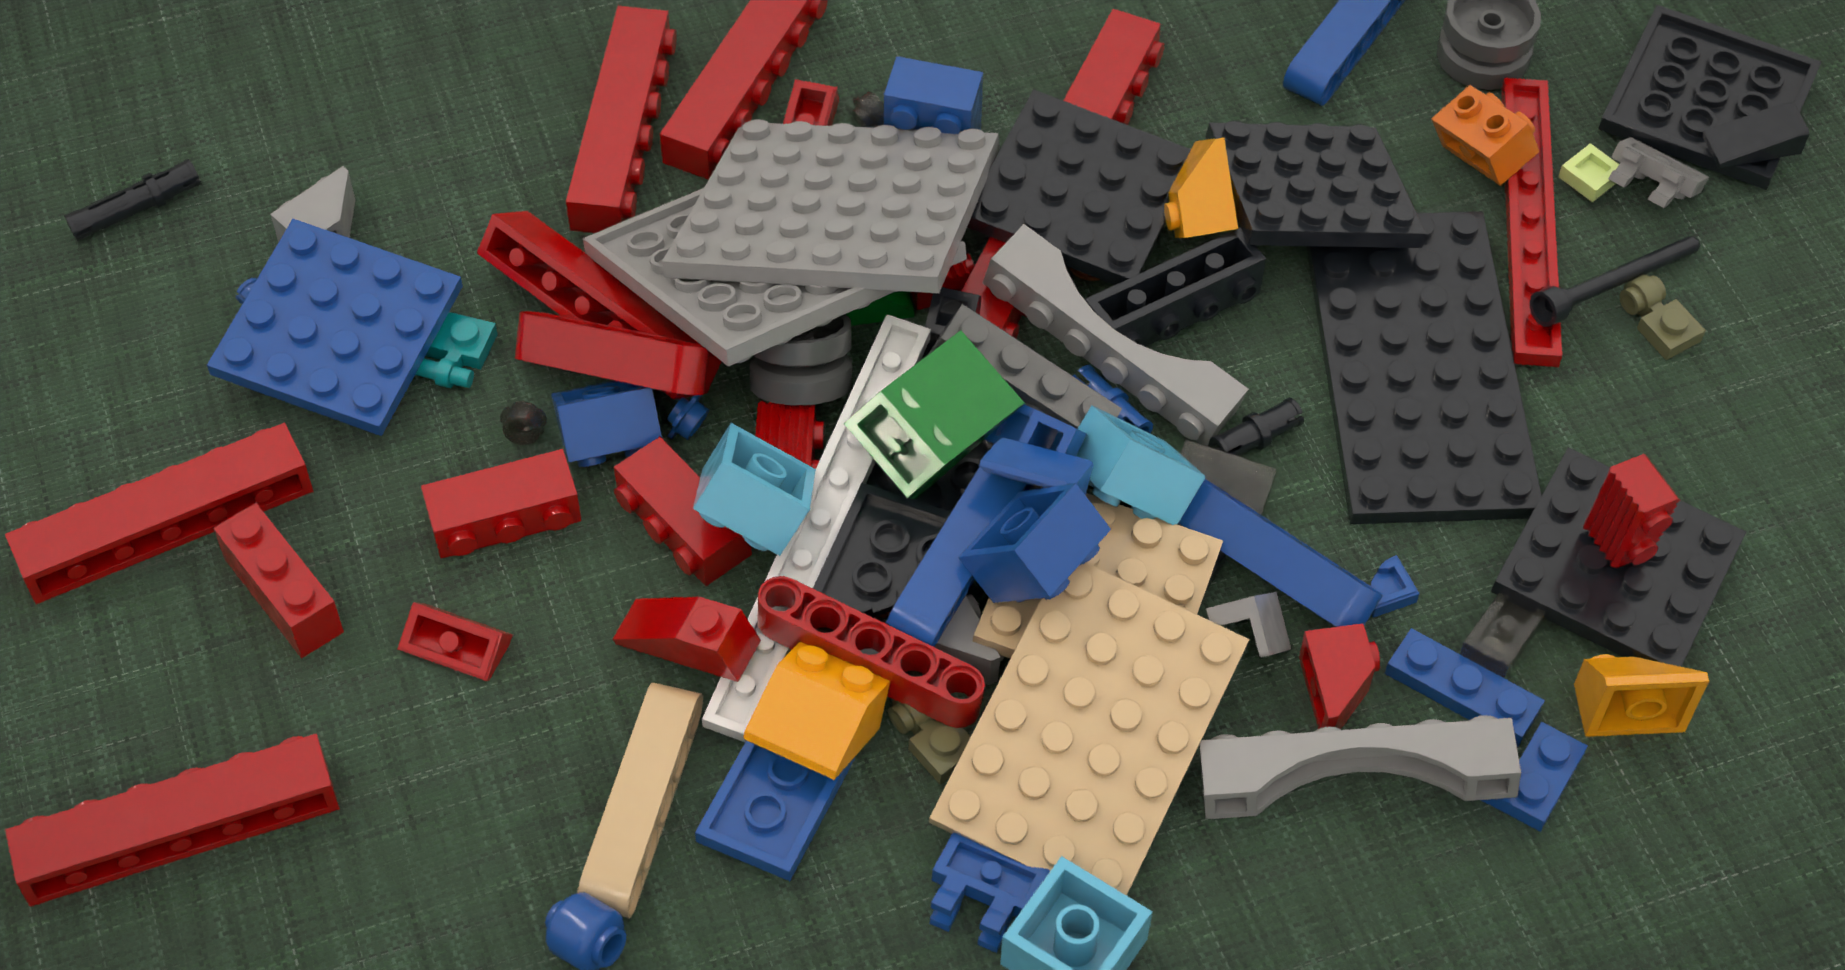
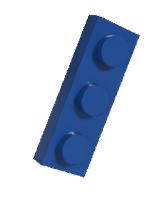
(1461, 683)

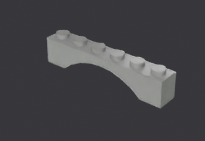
(1186, 392)
(1463, 757)

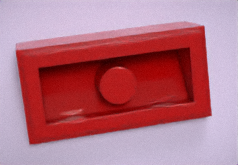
(453, 641)

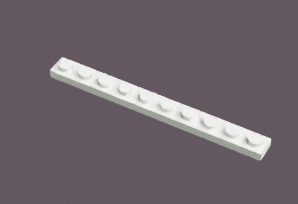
(836, 483)

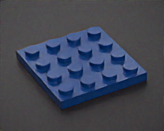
(335, 326)

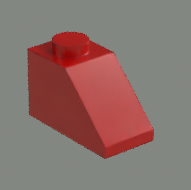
(1337, 671)

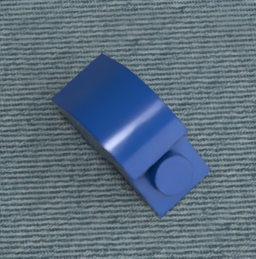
(1040, 430)

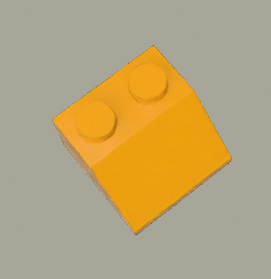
(818, 710)

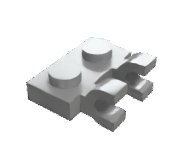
(1641, 161)

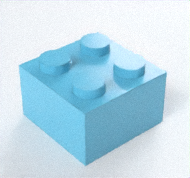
(1137, 468)
(754, 490)
(1075, 925)

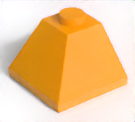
(1202, 193)
(1636, 696)

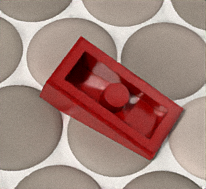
(812, 103)

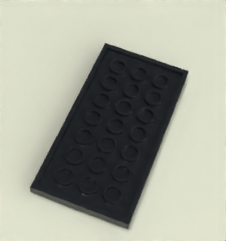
(1424, 378)

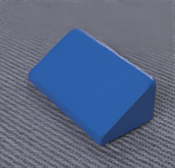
(1036, 465)

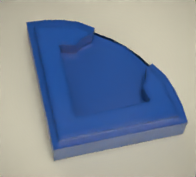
(1395, 587)

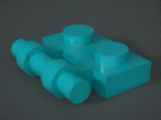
(458, 344)

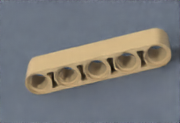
(641, 797)

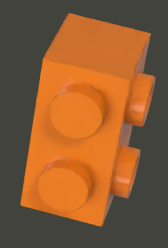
(1486, 134)

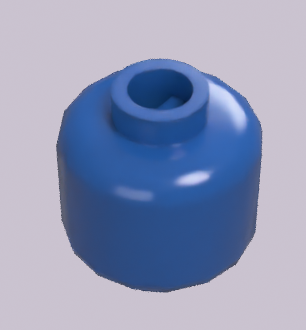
(585, 932)

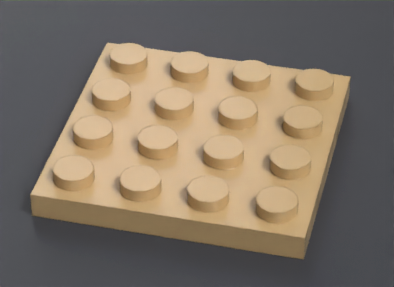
(1144, 552)

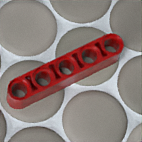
(612, 352)
(895, 649)

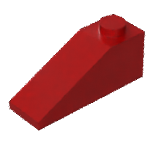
(691, 633)

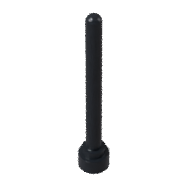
(1554, 303)

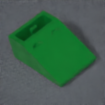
(934, 415)

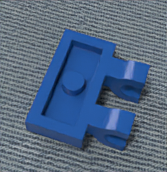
(986, 877)

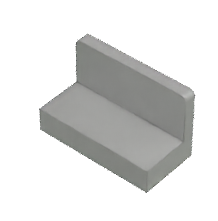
(1265, 619)

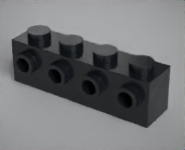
(1183, 290)

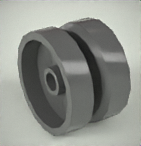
(1488, 40)
(807, 368)

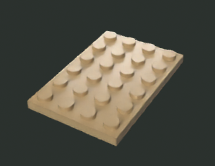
(1090, 729)

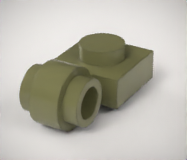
(1666, 326)
(934, 743)

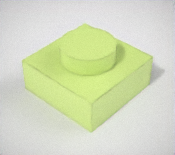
(1589, 172)

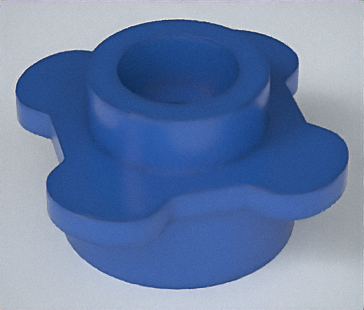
(687, 417)

